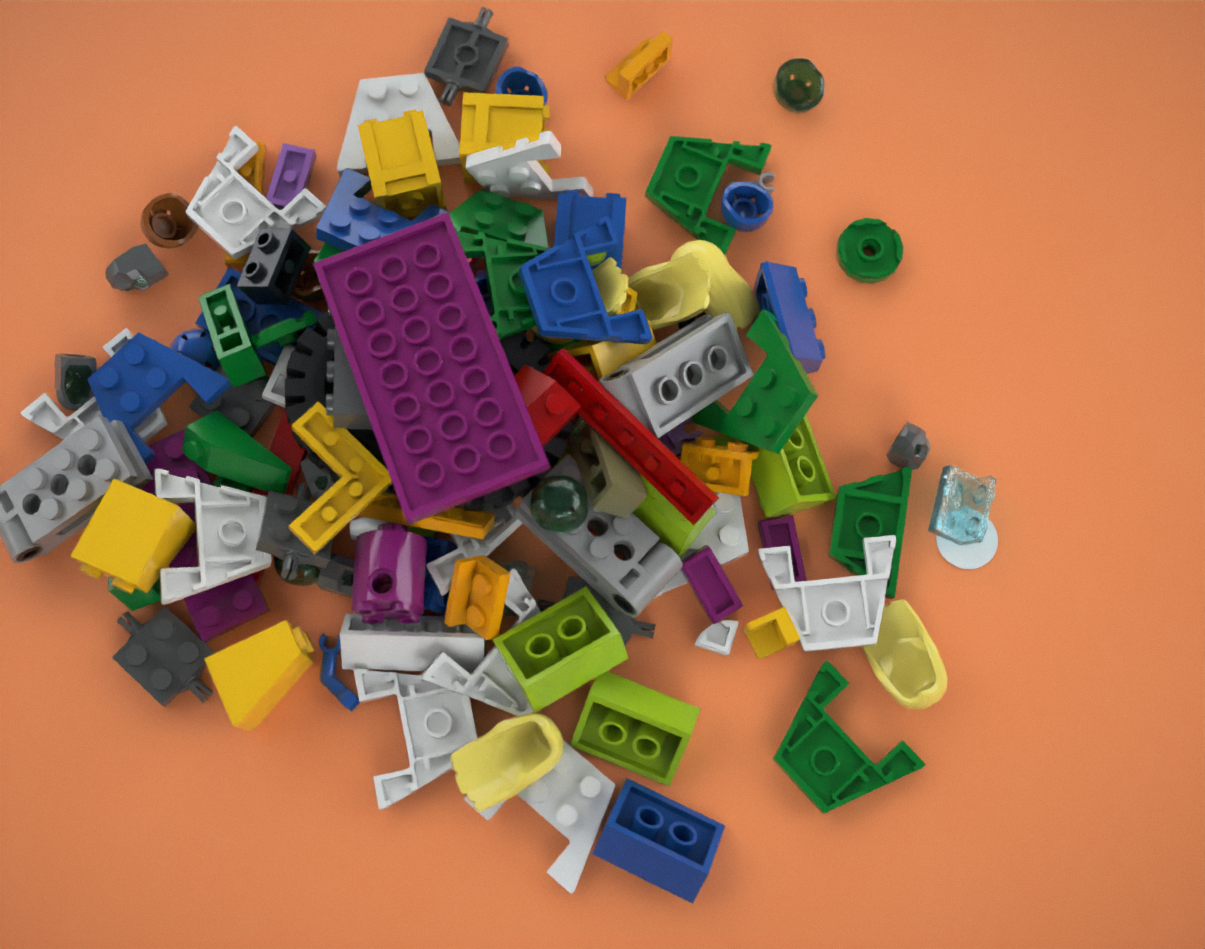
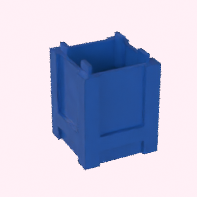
(583, 212)

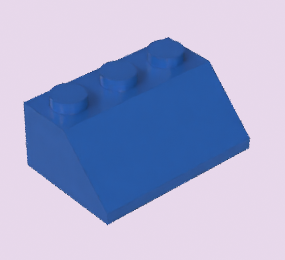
(784, 294)
(659, 840)

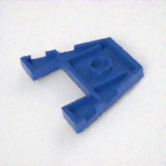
(355, 221)
(567, 296)
(143, 378)

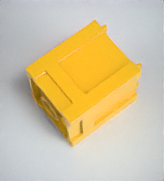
(499, 121)
(402, 164)

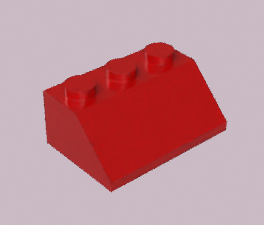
(546, 403)

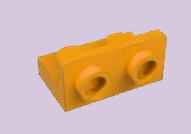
(640, 65)
(720, 467)
(477, 595)

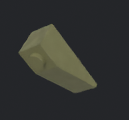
(607, 476)

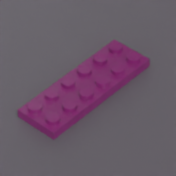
(222, 606)

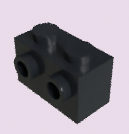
(274, 266)

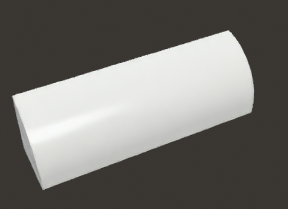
(408, 645)

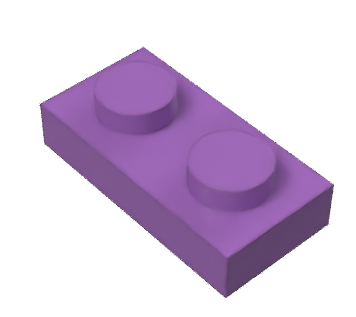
(290, 174)

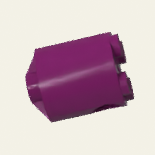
(389, 575)

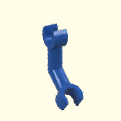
(327, 674)

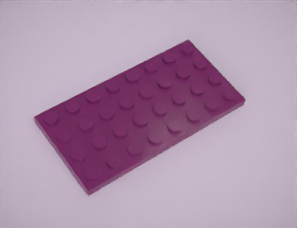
(430, 368)

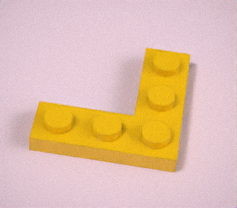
(359, 482)

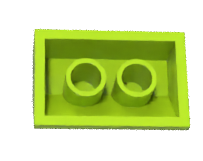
(794, 477)
(668, 522)
(561, 649)
(635, 727)

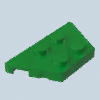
(866, 511)

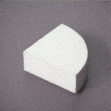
(718, 637)

